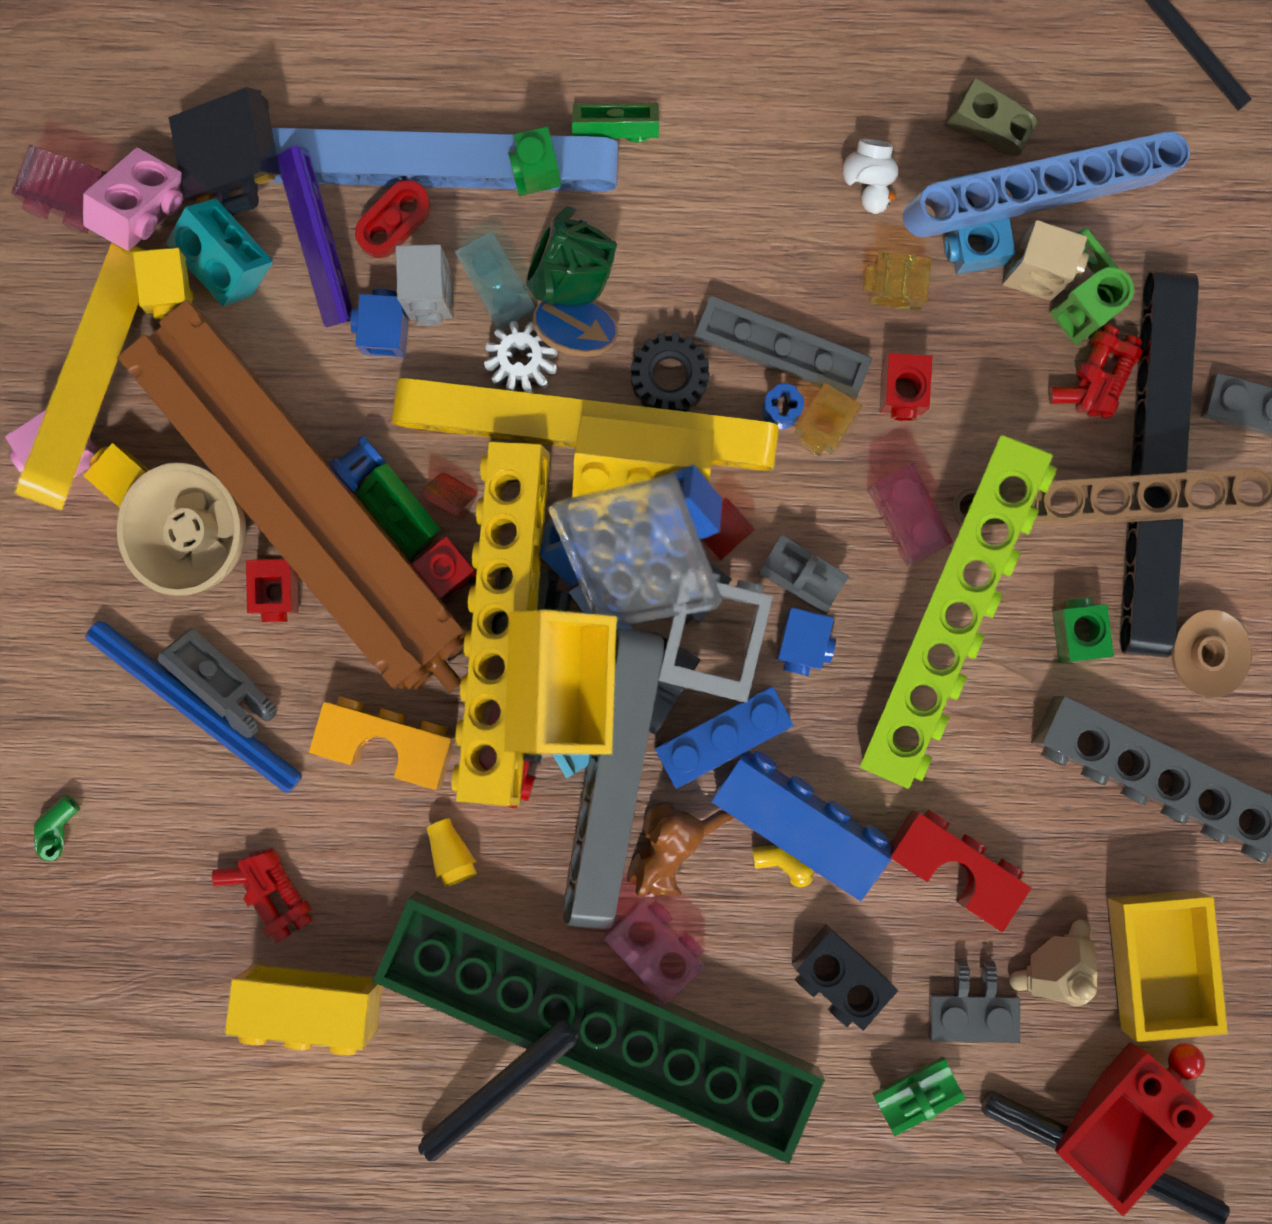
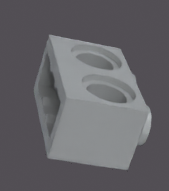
(424, 283)

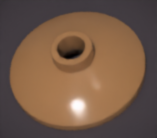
(1226, 650)

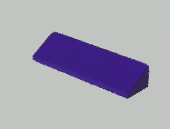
(315, 235)

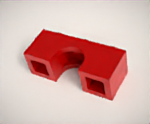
(991, 888)

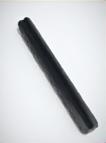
(498, 1090)

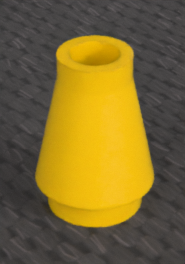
(450, 854)

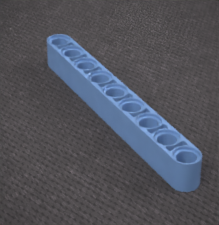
(444, 158)

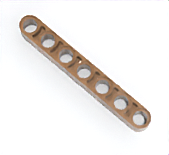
(1131, 490)

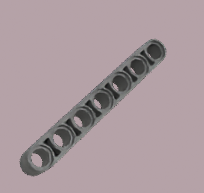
(613, 786)

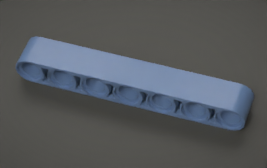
(1145, 164)

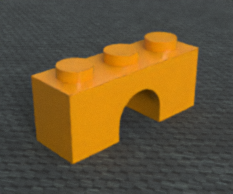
(347, 728)

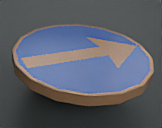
(575, 329)

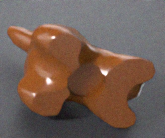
(671, 840)

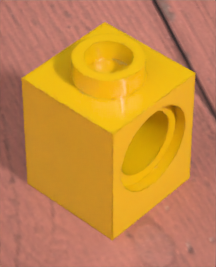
(114, 472)

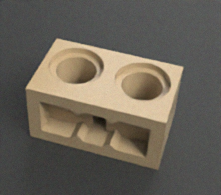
(1046, 261)

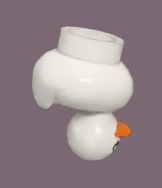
(872, 166)

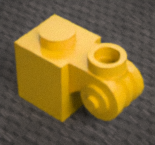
(161, 281)

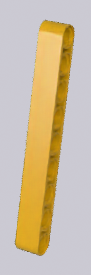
(557, 419)

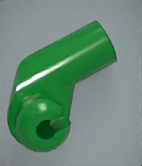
(50, 828)

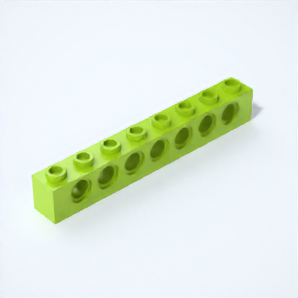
(884, 754)

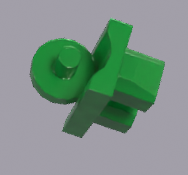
(919, 1096)

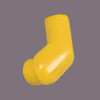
(774, 856)

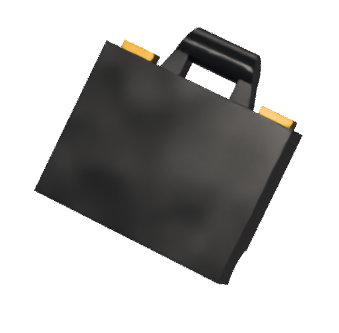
(225, 149)

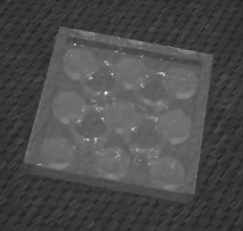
(637, 552)

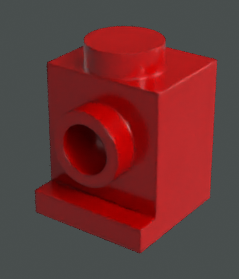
(260, 578)

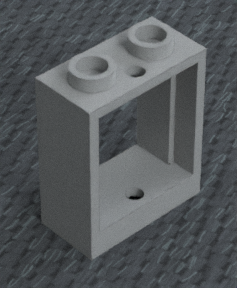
(737, 690)

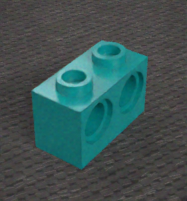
(219, 252)

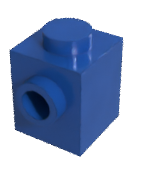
(380, 324)
(805, 641)

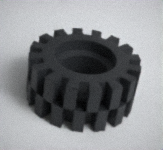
(670, 348)

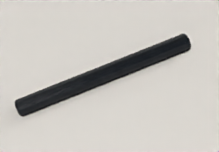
(1050, 1133)

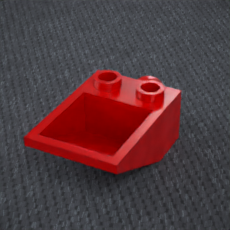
(1132, 1129)

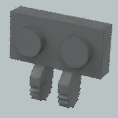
(974, 1016)

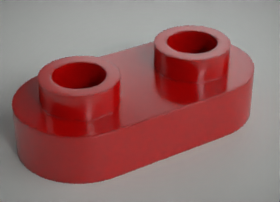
(388, 217)

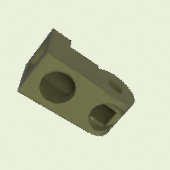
(992, 118)

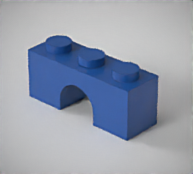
(724, 737)

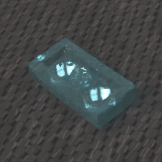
(495, 280)

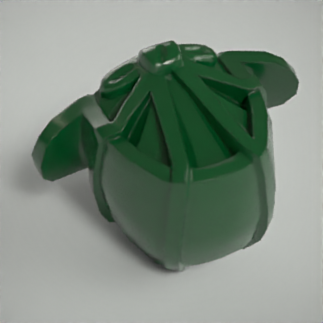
(570, 262)

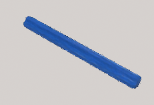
(192, 706)

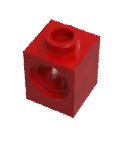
(914, 369)
(445, 569)

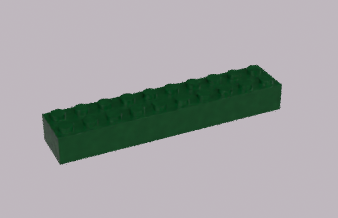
(622, 1031)

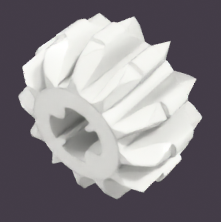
(518, 373)

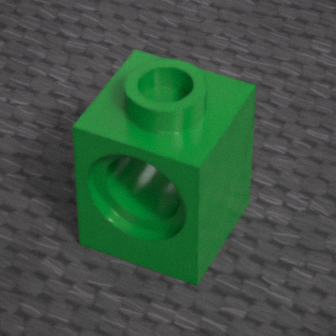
(1099, 642)

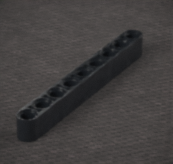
(1159, 448)

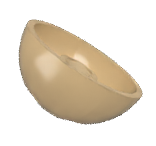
(162, 534)

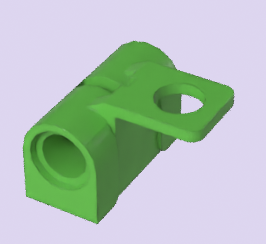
(1096, 298)

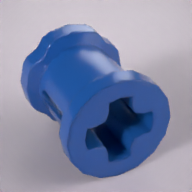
(793, 400)
(344, 464)

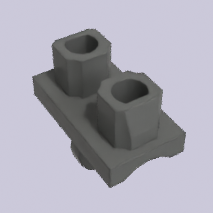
(803, 574)

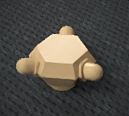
(1062, 968)

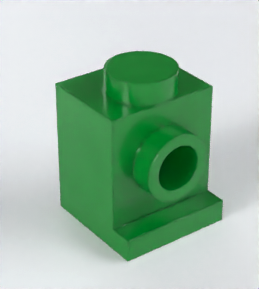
(534, 162)

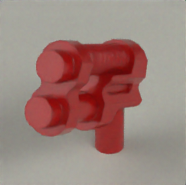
(1097, 390)
(260, 877)

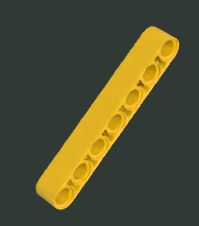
(82, 382)

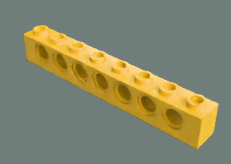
(527, 512)

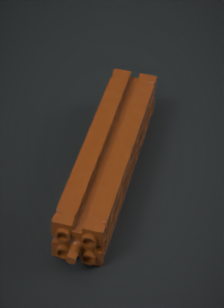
(297, 499)

